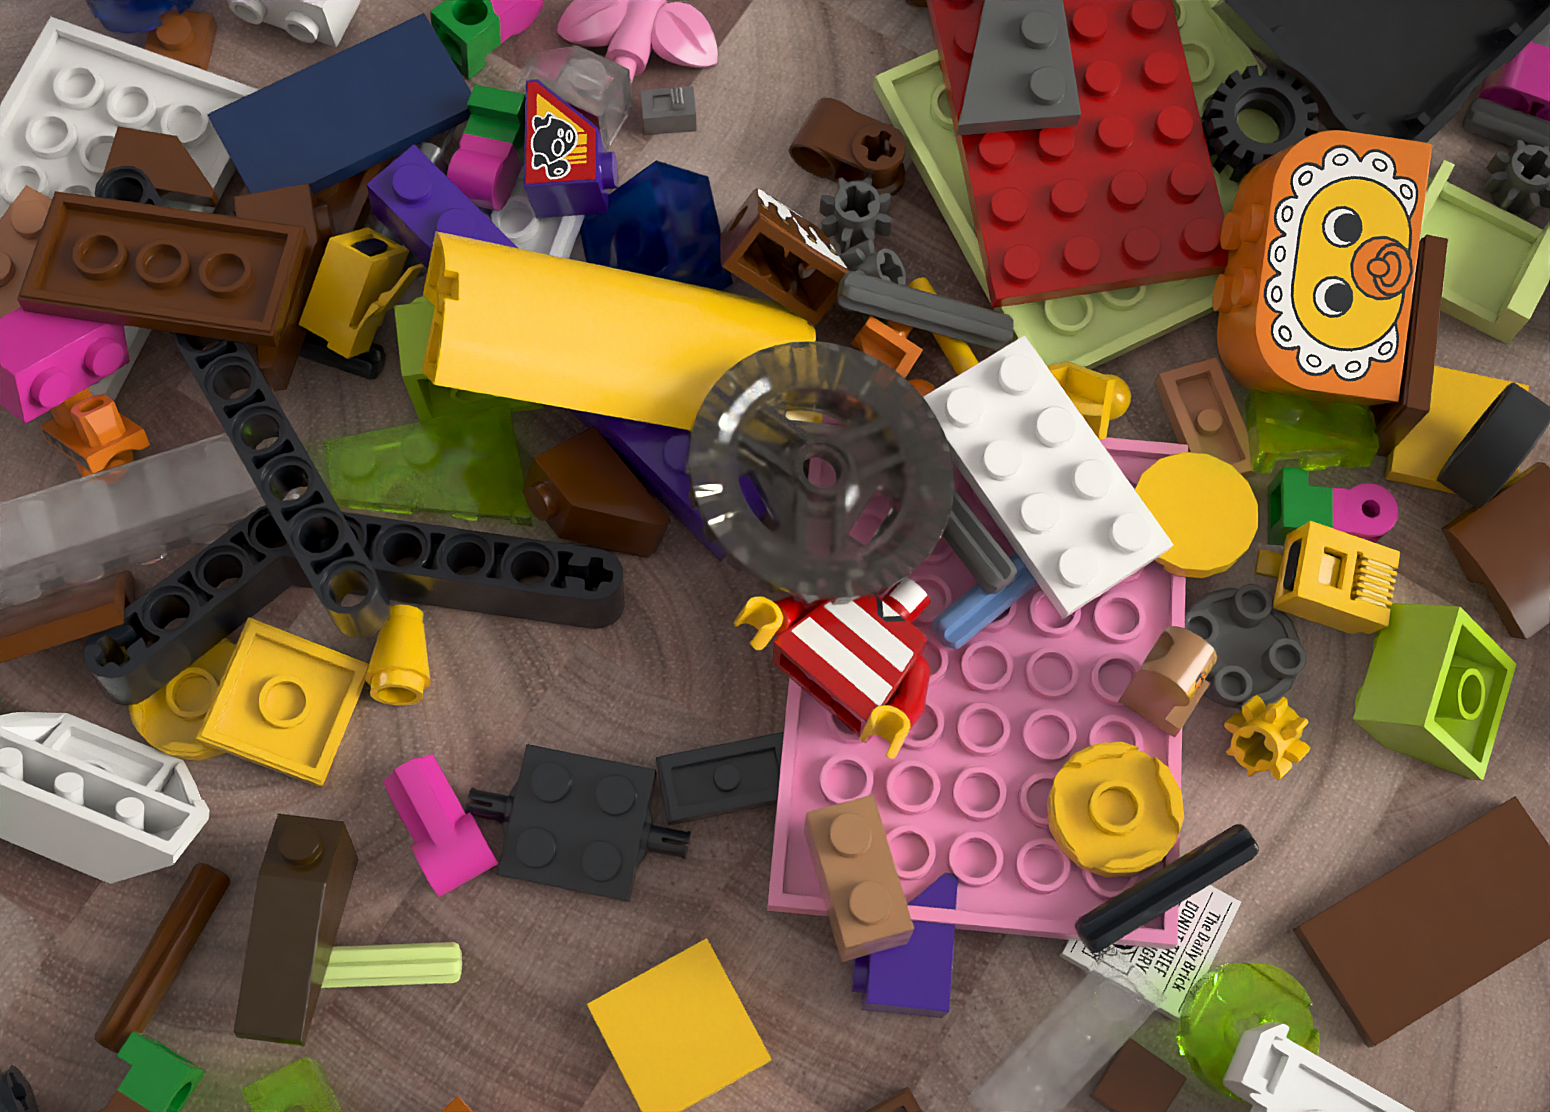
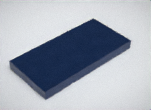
(345, 111)

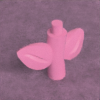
(638, 27)

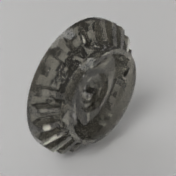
(886, 446)

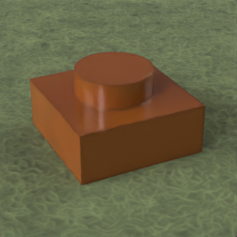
(184, 37)

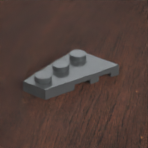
(1020, 70)

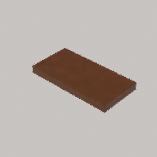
(164, 269)
(1435, 923)

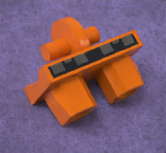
(93, 433)

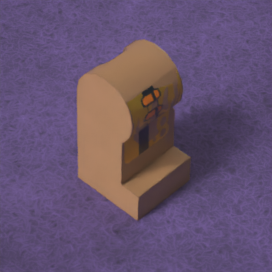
(1171, 679)

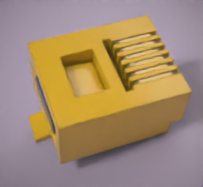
(356, 289)
(1332, 578)

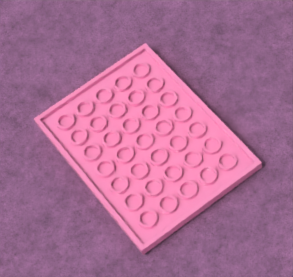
(991, 739)

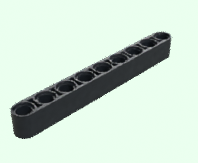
(281, 465)

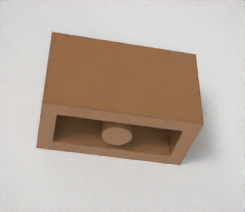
(858, 878)

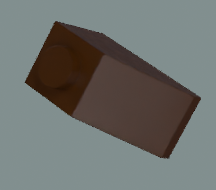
(594, 497)

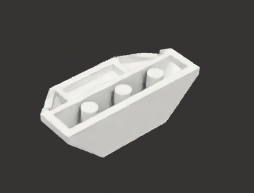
(94, 796)

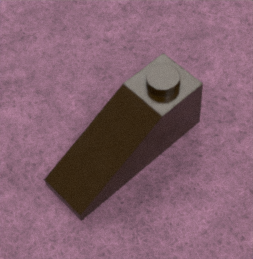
(293, 927)

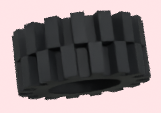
(1260, 93)

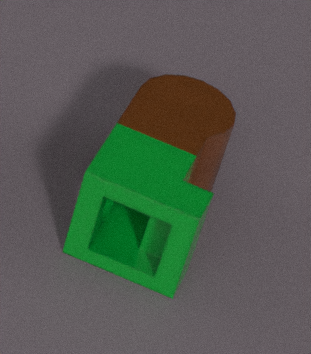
(157, 1080)

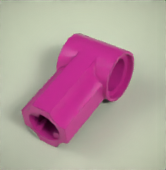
(445, 837)

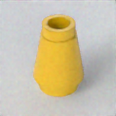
(400, 659)

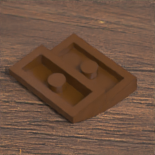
(1510, 550)
(65, 615)

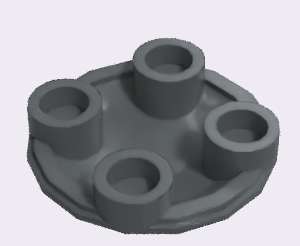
(1252, 642)

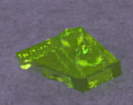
(1308, 431)

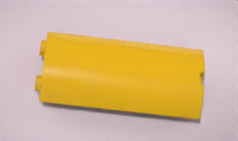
(589, 333)

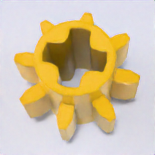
(1267, 737)

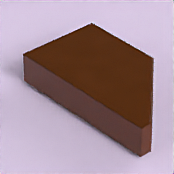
(165, 163)

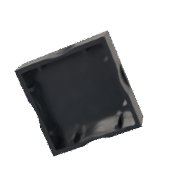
(1386, 62)

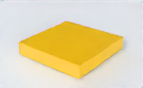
(1455, 407)
(283, 703)
(679, 1031)

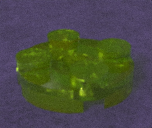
(1234, 993)

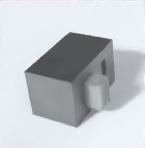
(668, 110)

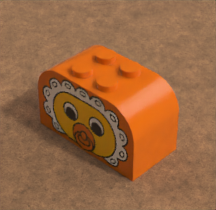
(1323, 268)

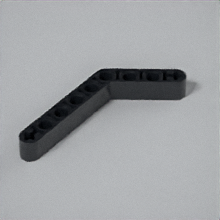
(269, 572)

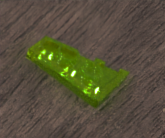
(437, 465)

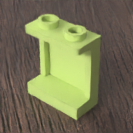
(1493, 258)

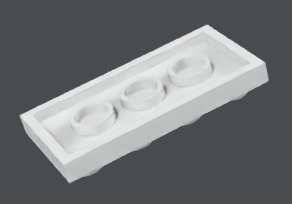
(1045, 477)

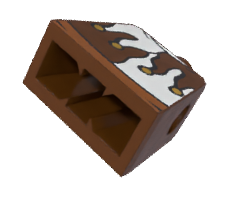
(771, 248)

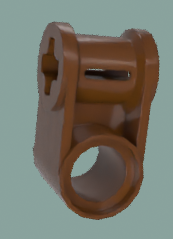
(849, 146)

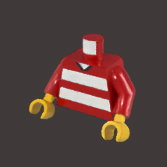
(852, 657)

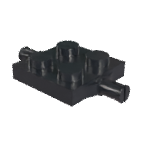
(578, 823)

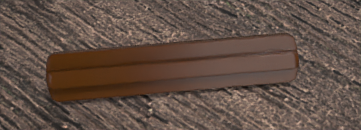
(163, 956)

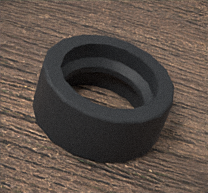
(1495, 445)

